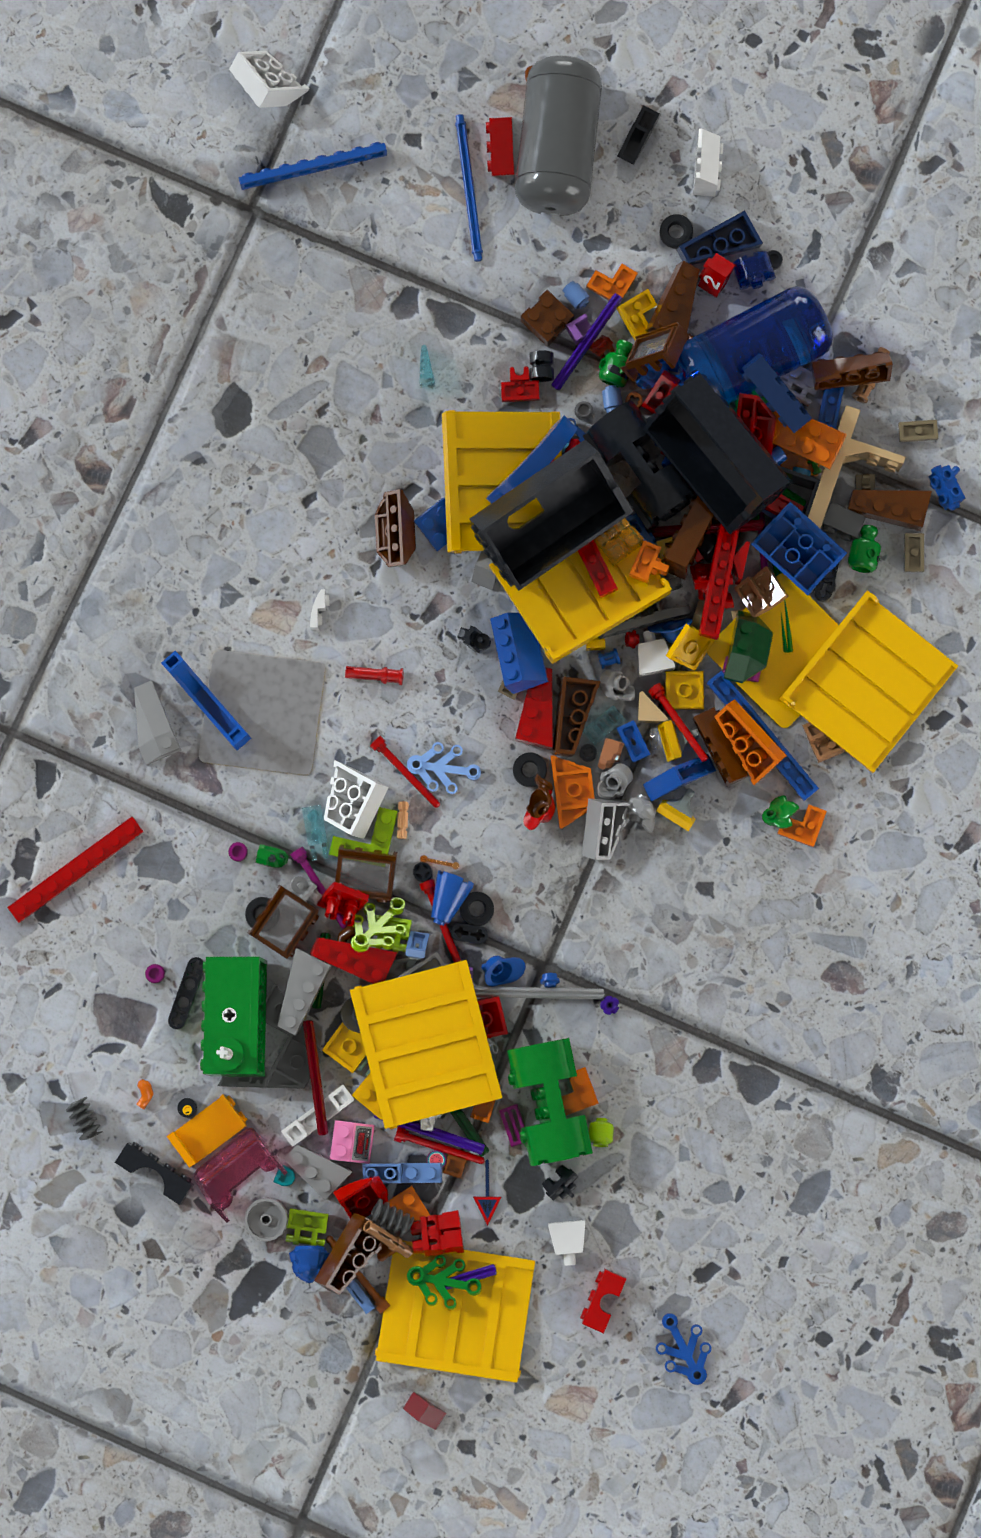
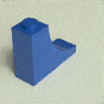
(678, 777)

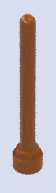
(381, 1303)

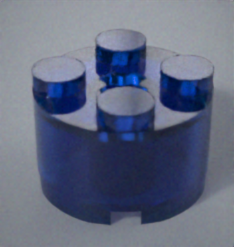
(753, 270)

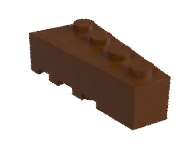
(676, 299)
(894, 507)
(573, 709)
(348, 1256)

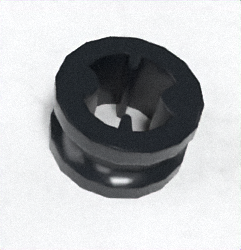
(589, 758)

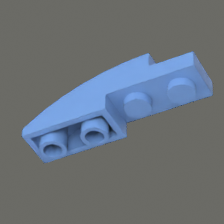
(404, 1172)

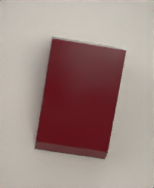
(424, 1411)

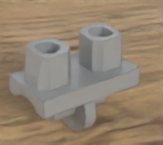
(305, 889)

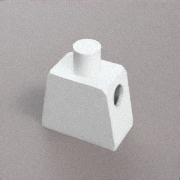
(652, 656)
(568, 1239)

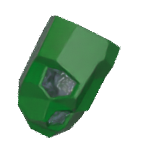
(271, 856)

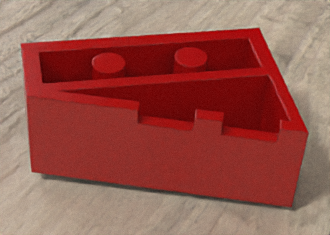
(500, 146)

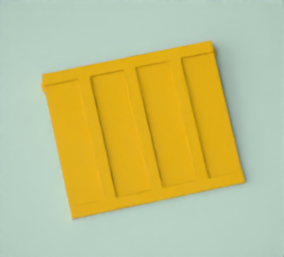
(478, 457)
(567, 610)
(869, 682)
(425, 1044)
(473, 1339)

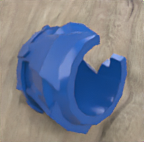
(308, 1261)

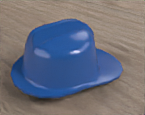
(670, 629)
(503, 970)

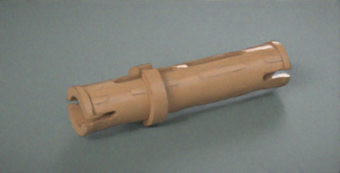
(401, 1247)

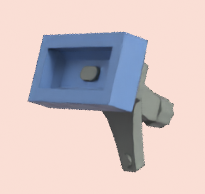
(415, 949)

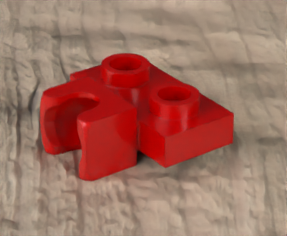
(520, 387)

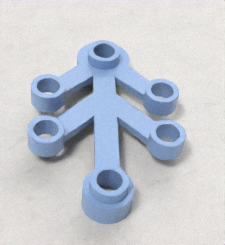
(440, 767)

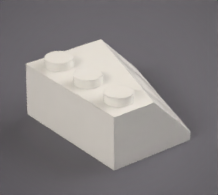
(265, 79)
(707, 164)
(353, 800)

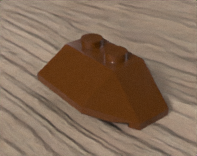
(395, 529)

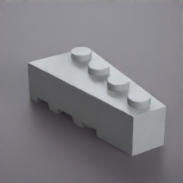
(302, 989)

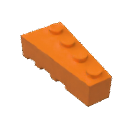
(749, 741)

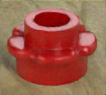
(632, 639)

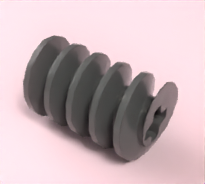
(83, 1119)
(392, 1218)

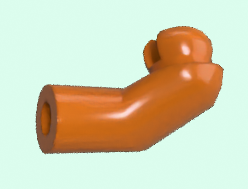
(146, 1092)

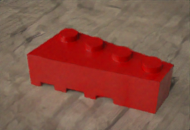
(536, 716)
(368, 965)

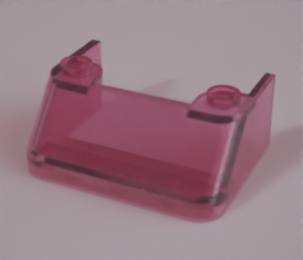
(232, 1167)

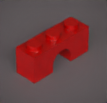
(608, 1283)

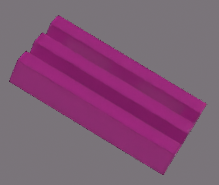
(508, 1109)

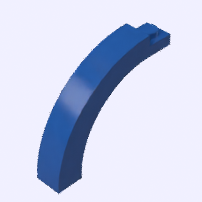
(539, 458)
(206, 700)

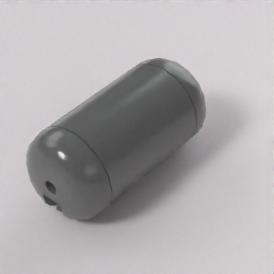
(558, 135)

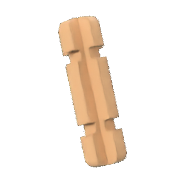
(402, 820)

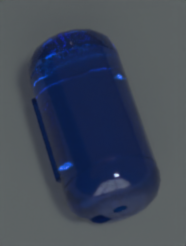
(783, 329)

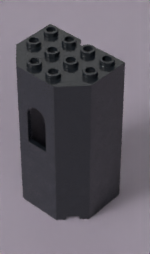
(716, 453)
(577, 504)

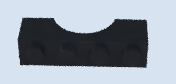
(175, 1186)

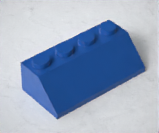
(518, 653)

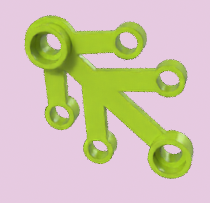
(377, 928)

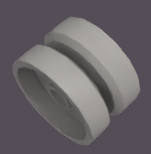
(266, 1207)

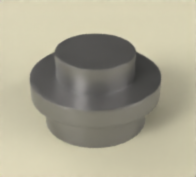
(583, 410)

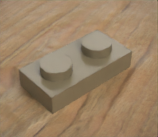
(918, 431)
(914, 552)

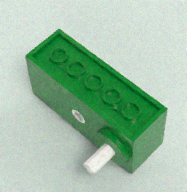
(232, 1043)

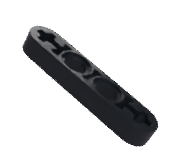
(183, 992)

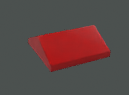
(739, 563)
(492, 1016)

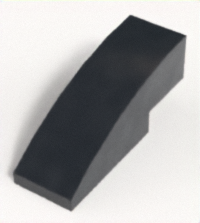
(639, 134)

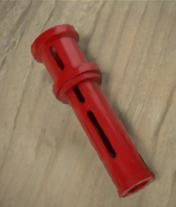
(384, 675)

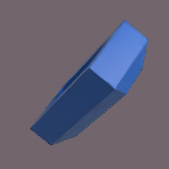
(630, 731)

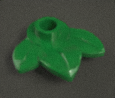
(781, 811)

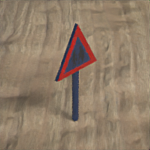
(487, 1205)

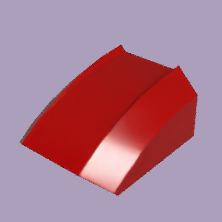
(362, 1195)

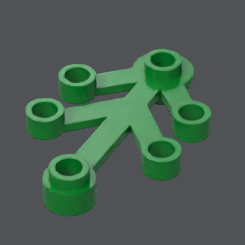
(440, 1281)

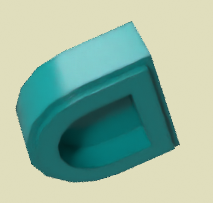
(285, 1180)

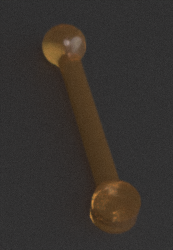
(455, 865)

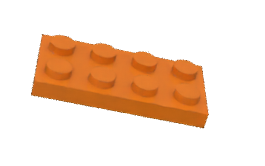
(812, 441)

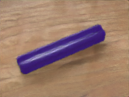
(480, 1273)

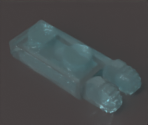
(315, 829)

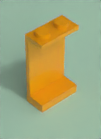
(208, 1130)

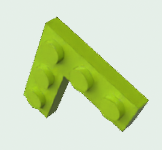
(381, 835)

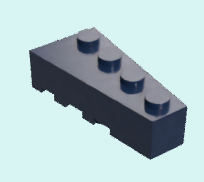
(725, 239)
(776, 392)

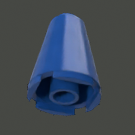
(448, 896)

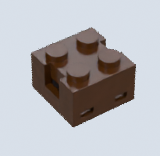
(547, 318)

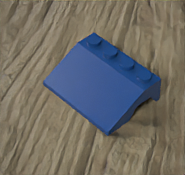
(798, 548)

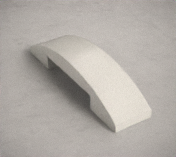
(307, 1123)

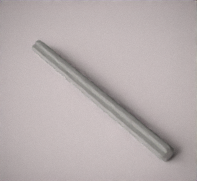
(528, 992)

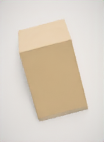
(648, 711)

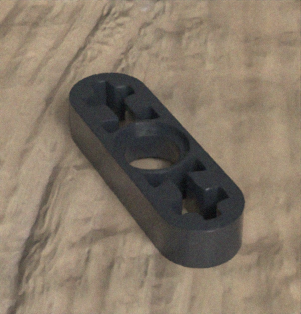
(829, 589)

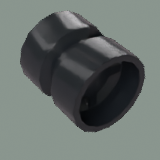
(541, 365)

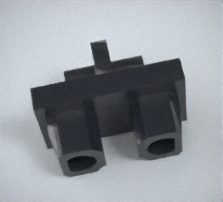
(474, 639)
(563, 1186)

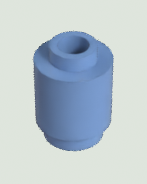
(576, 295)
(611, 398)

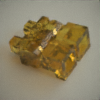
(619, 541)

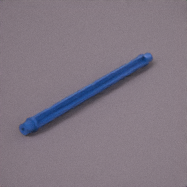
(469, 188)

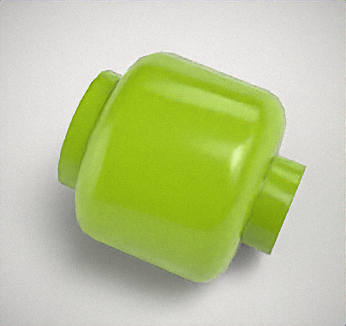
(601, 1132)

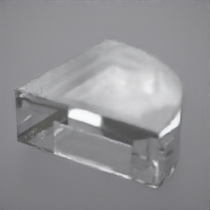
(653, 738)

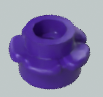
(608, 1010)

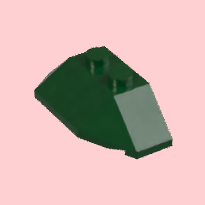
(748, 648)

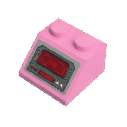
(352, 1142)

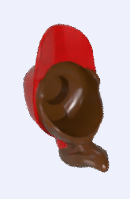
(541, 805)

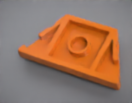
(572, 789)

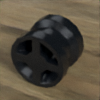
(422, 869)

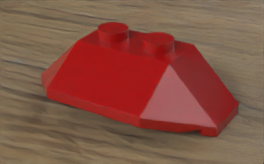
(757, 418)

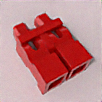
(432, 1231)

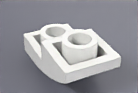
(321, 601)

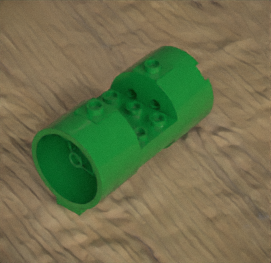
(555, 1136)

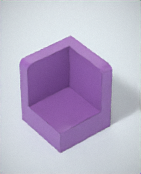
(578, 328)

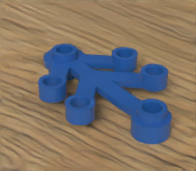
(685, 1352)

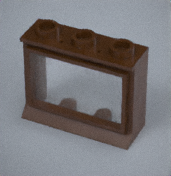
(652, 346)
(367, 872)
(284, 922)

